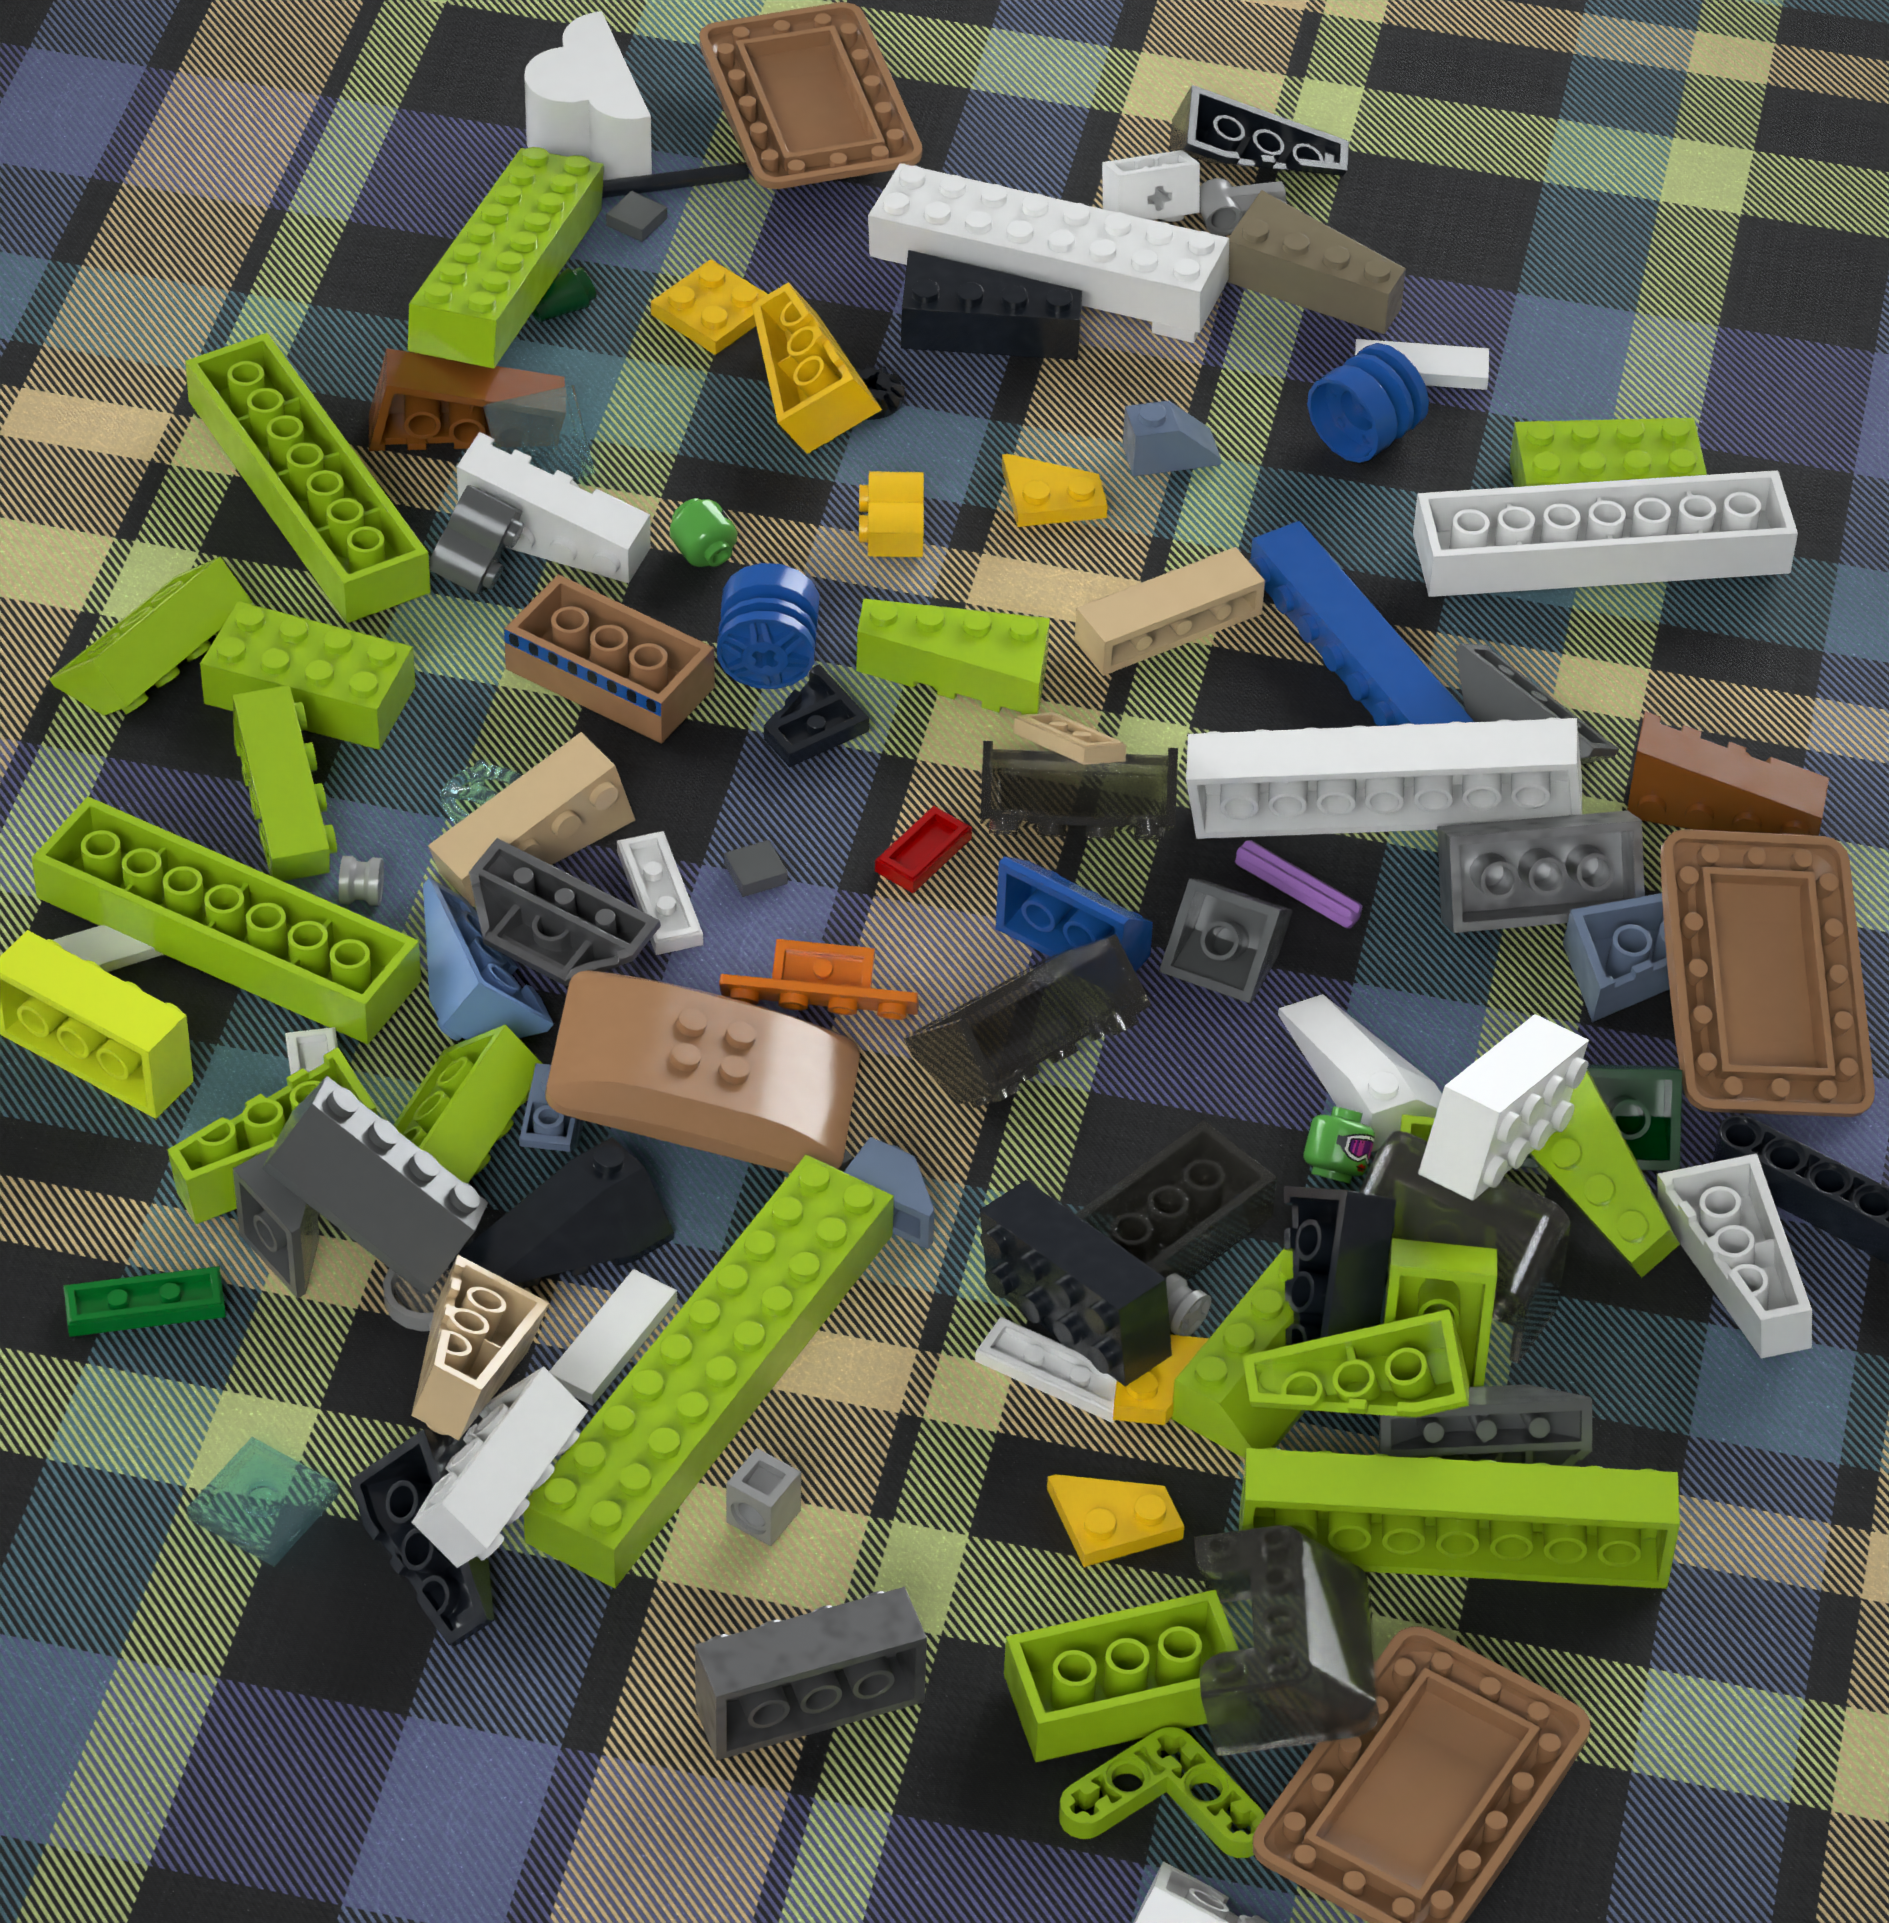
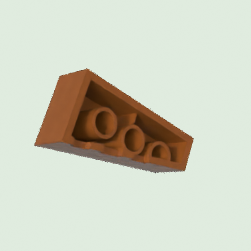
(442, 399)
(1720, 788)

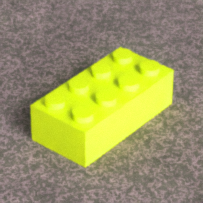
(94, 1024)

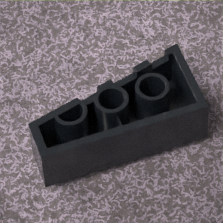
(986, 311)
(1338, 1260)

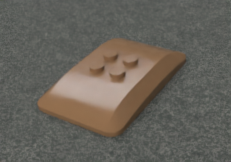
(809, 95)
(1765, 973)
(702, 1071)
(1433, 1795)

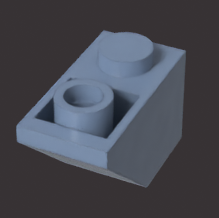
(542, 1124)

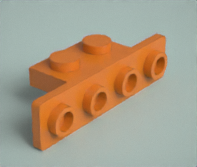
(823, 977)

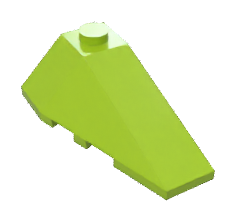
(1379, 1370)

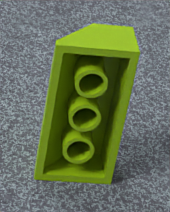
(153, 640)
(469, 1100)
(1213, 1388)

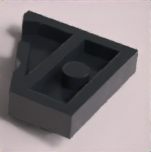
(814, 720)

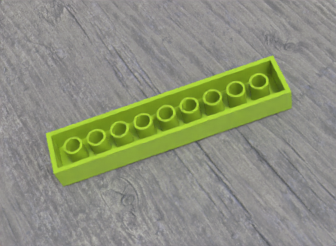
(708, 1371)

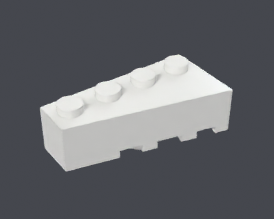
(558, 516)
(1740, 1248)
(499, 1467)

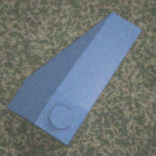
(469, 980)

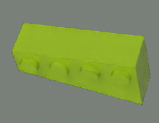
(956, 652)
(281, 783)
(206, 1159)
(1605, 1181)

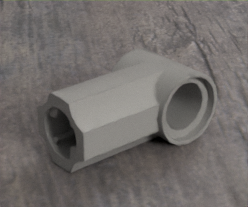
(1225, 204)

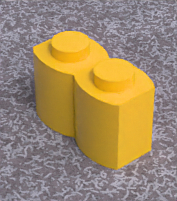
(894, 514)

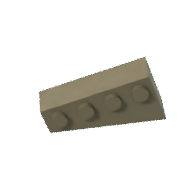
(1313, 266)

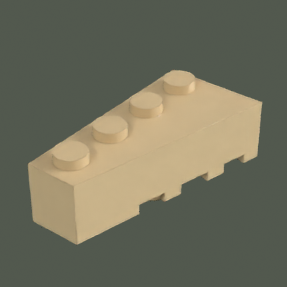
(545, 812)
(473, 1345)

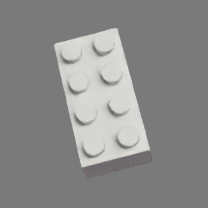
(1504, 1107)

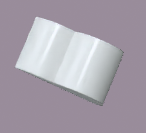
(588, 102)

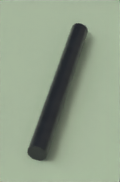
(675, 179)

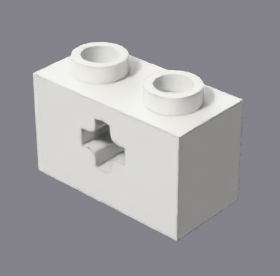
(1153, 186)

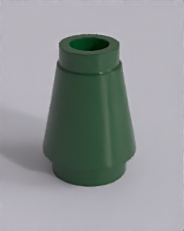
(568, 293)

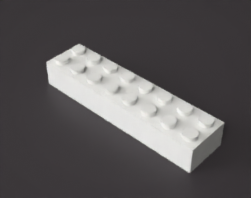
(1113, 257)
(1604, 533)
(1382, 777)

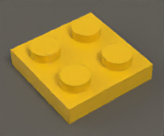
(709, 306)

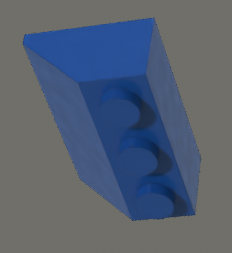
(1060, 915)

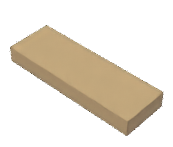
(1069, 738)

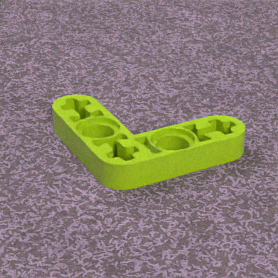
(1158, 1777)

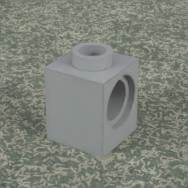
(763, 1497)

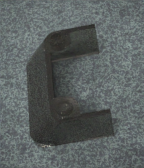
(1517, 1222)

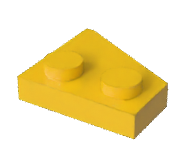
(1052, 492)
(1151, 1395)
(1113, 1516)

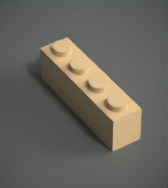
(1169, 611)

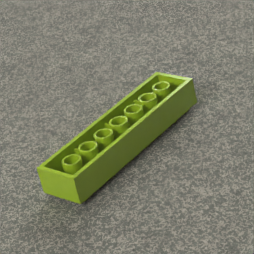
(505, 257)
(308, 478)
(228, 919)
(1471, 1515)

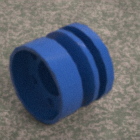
(1368, 402)
(768, 626)

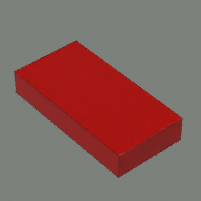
(923, 849)

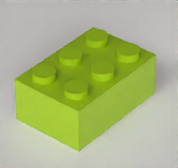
(1444, 1277)

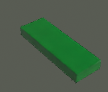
(144, 1301)

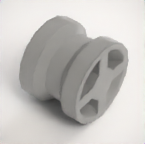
(361, 880)
(1185, 1306)

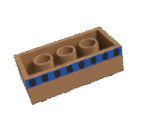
(609, 658)

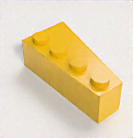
(808, 373)

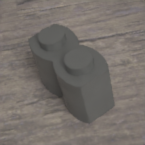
(475, 540)

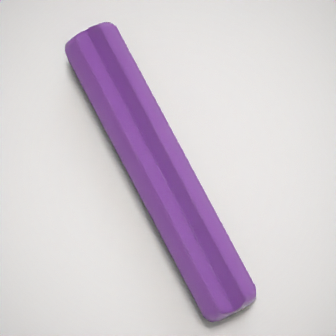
(1298, 884)

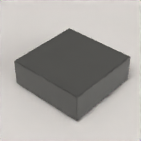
(636, 216)
(755, 868)

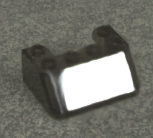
(1061, 793)
(1038, 1014)
(1311, 1636)

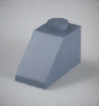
(1166, 439)
(899, 1175)

